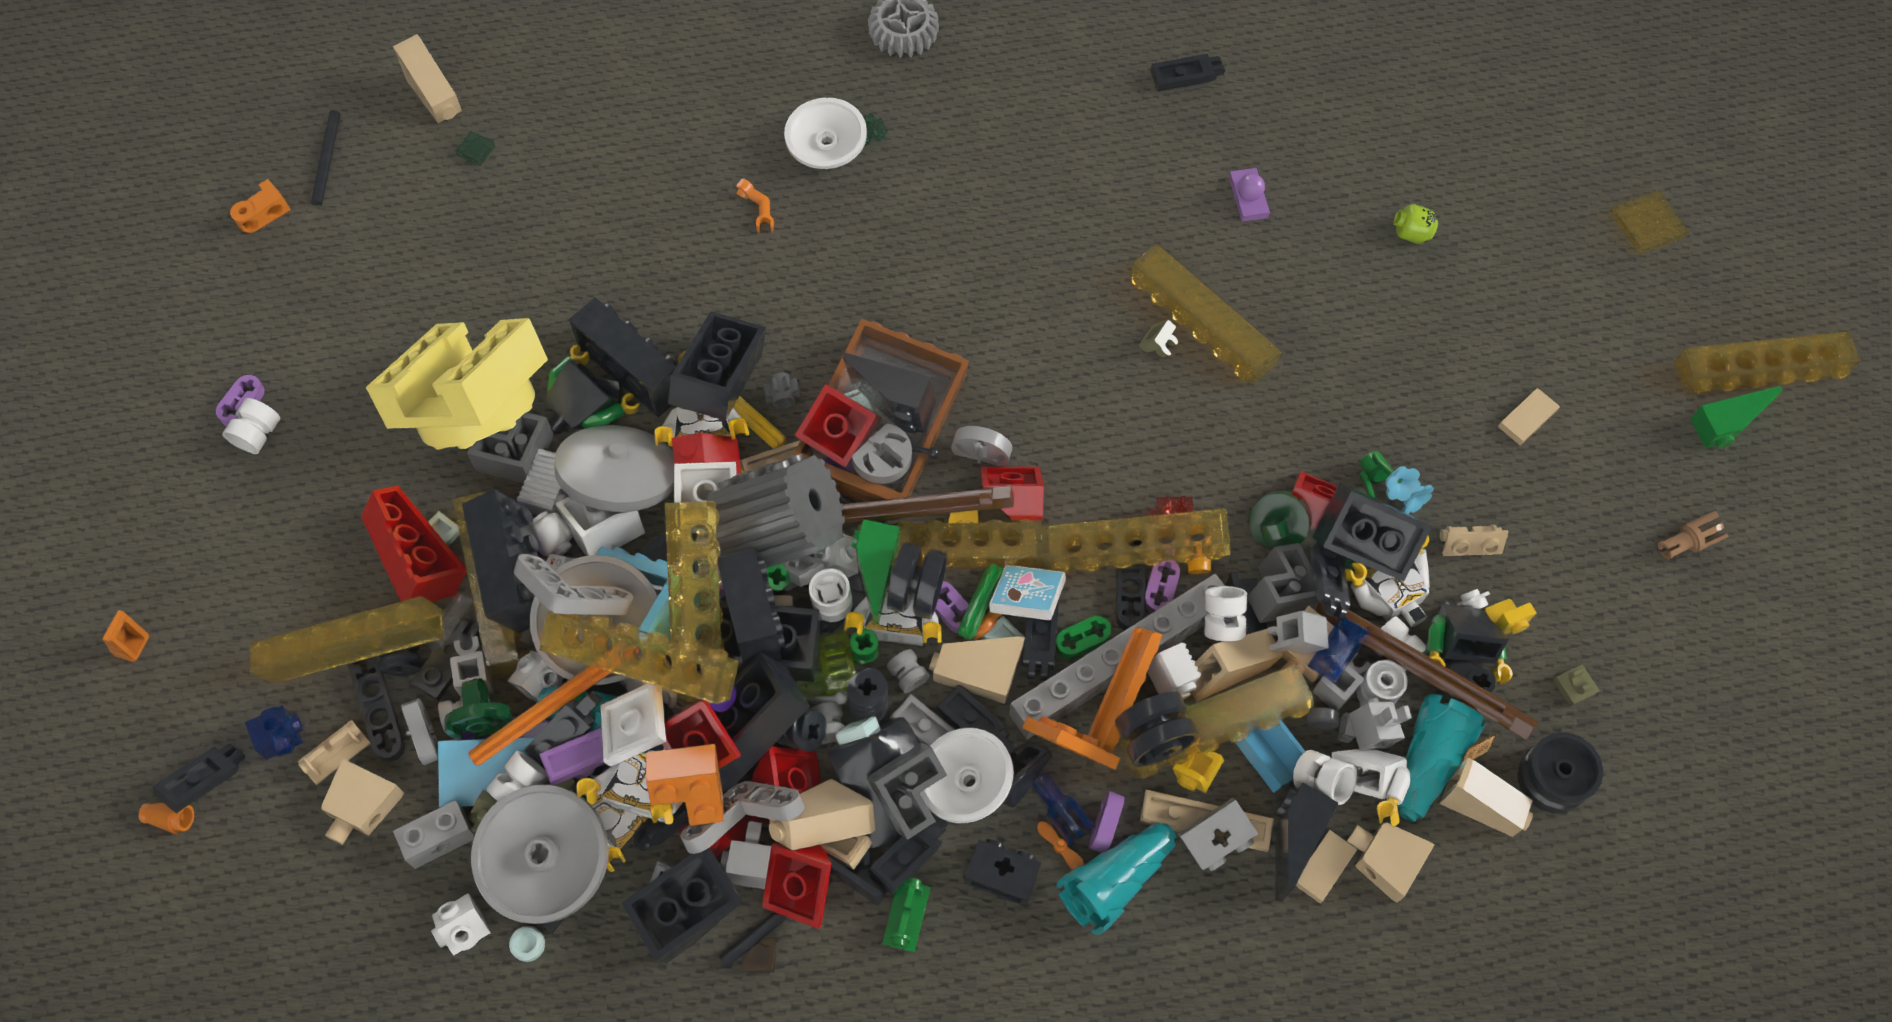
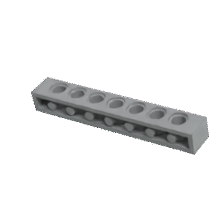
(1095, 670)

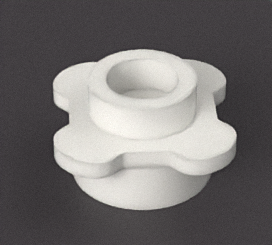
(1474, 599)

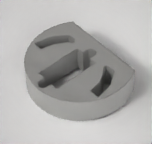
(895, 443)
(997, 446)
(420, 729)

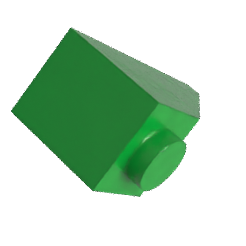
(1725, 419)
(876, 553)

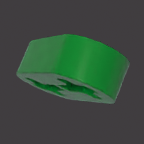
(1080, 631)

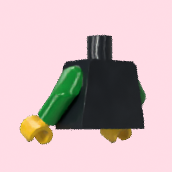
(581, 397)
(1468, 636)

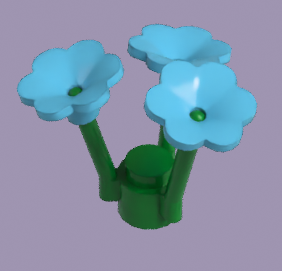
(1399, 483)

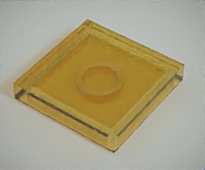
(1649, 222)

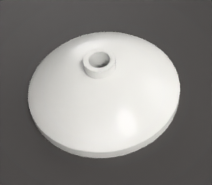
(823, 122)
(968, 756)

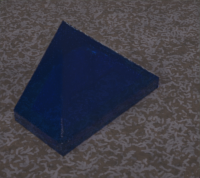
(1343, 645)

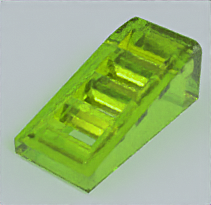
(840, 685)

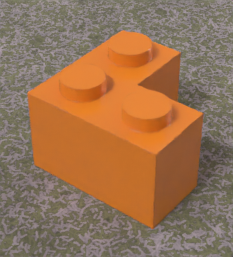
(687, 777)

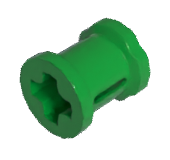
(778, 579)
(868, 655)

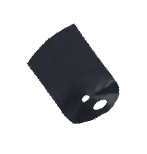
(862, 758)

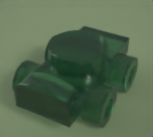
(875, 128)

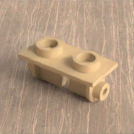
(1479, 541)
(328, 755)

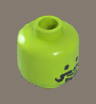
(1415, 224)

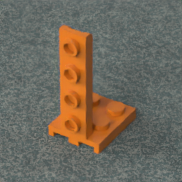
(1119, 697)

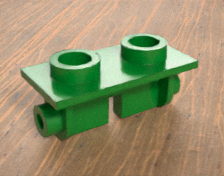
(906, 915)

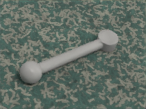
(840, 697)

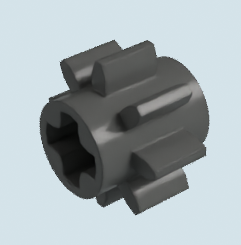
(781, 390)

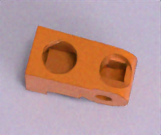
(259, 208)

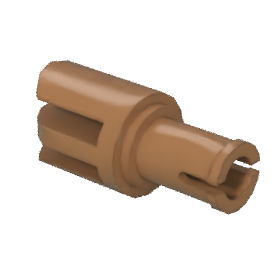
(1693, 537)

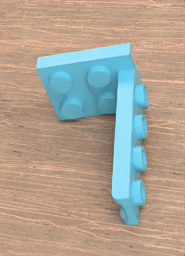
(657, 574)

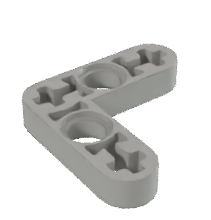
(569, 599)
(742, 800)

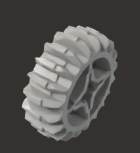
(903, 26)

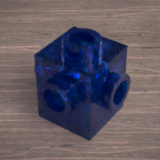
(275, 732)

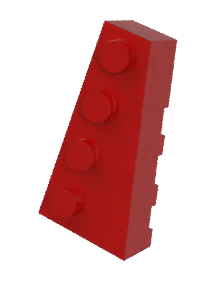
(411, 548)

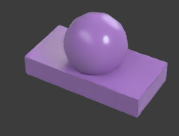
(1249, 194)
(574, 758)

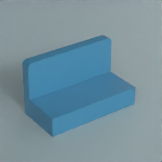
(1272, 754)

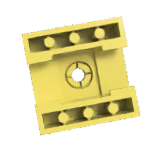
(459, 392)

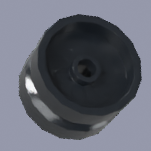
(911, 579)
(1157, 729)
(1560, 772)

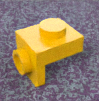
(1509, 617)
(1198, 771)

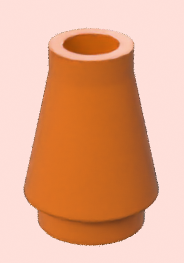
(165, 818)

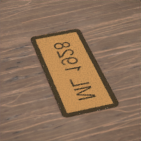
(1479, 749)

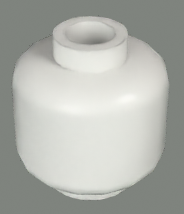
(552, 533)

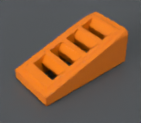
(125, 637)

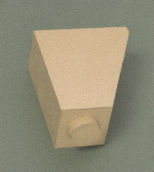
(427, 79)
(1233, 662)
(979, 666)
(1487, 799)
(829, 816)

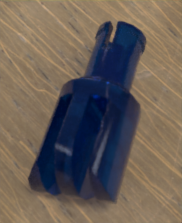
(1059, 806)

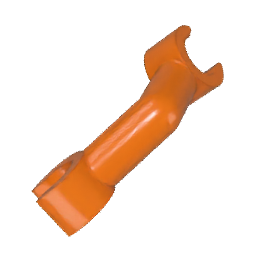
(747, 191)

